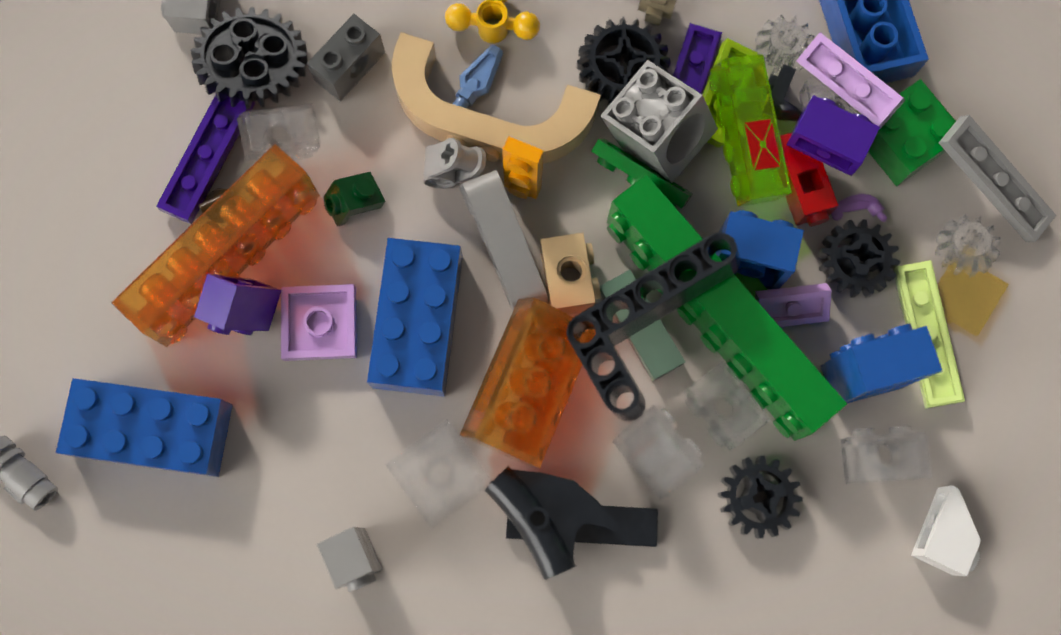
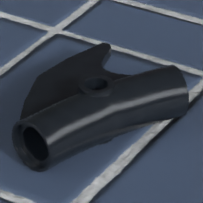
(565, 510)

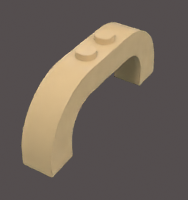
(441, 120)

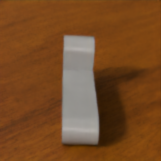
(503, 238)

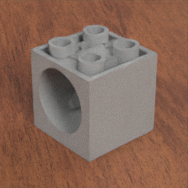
(660, 121)

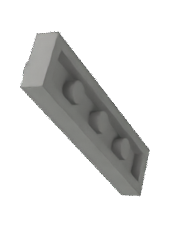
(997, 178)

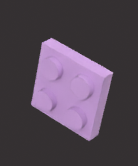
(318, 322)

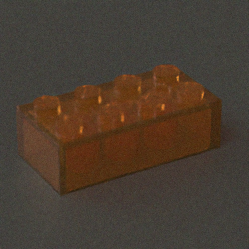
(526, 384)

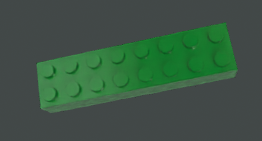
(727, 316)

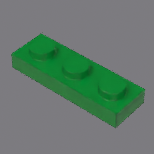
(614, 157)

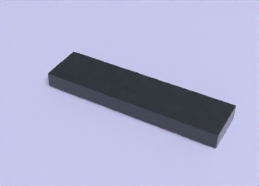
(634, 528)

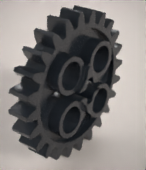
(249, 57)

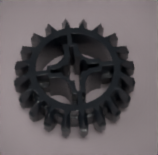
(626, 36)

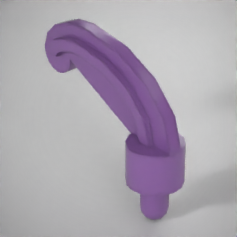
(860, 202)

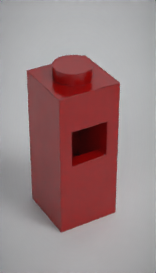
(811, 190)

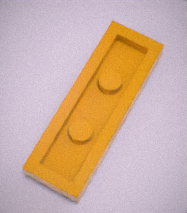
(522, 168)

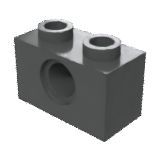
(346, 57)

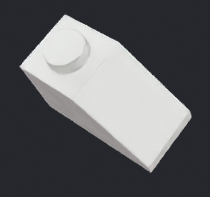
(948, 535)

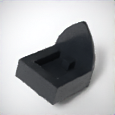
(779, 85)

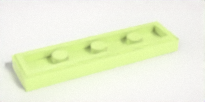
(923, 308)

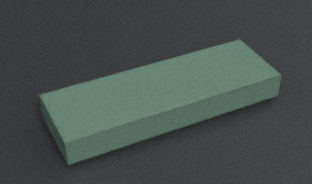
(652, 343)

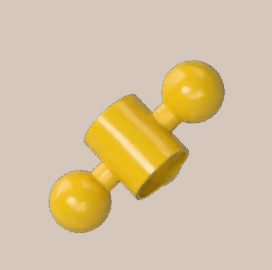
(525, 25)

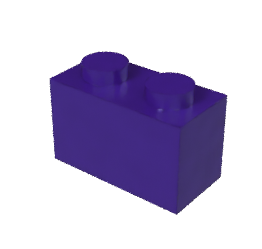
(833, 135)
(237, 304)

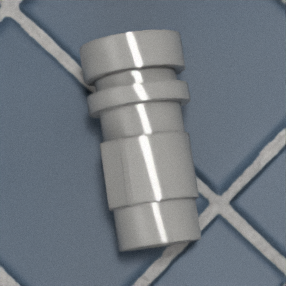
(23, 478)

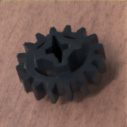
(871, 249)
(755, 483)

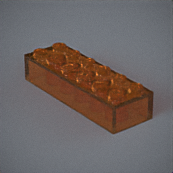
(219, 242)

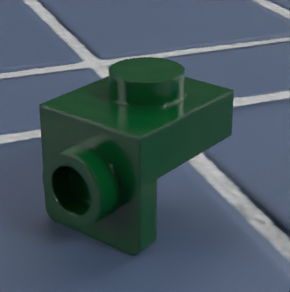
(352, 196)

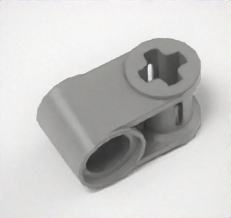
(452, 163)

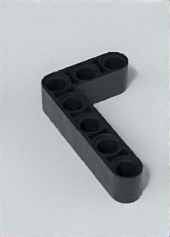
(644, 314)

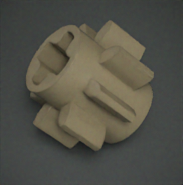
(656, 10)

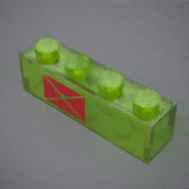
(749, 130)

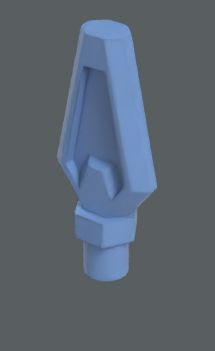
(478, 77)

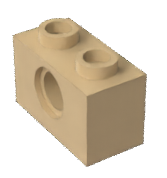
(564, 253)

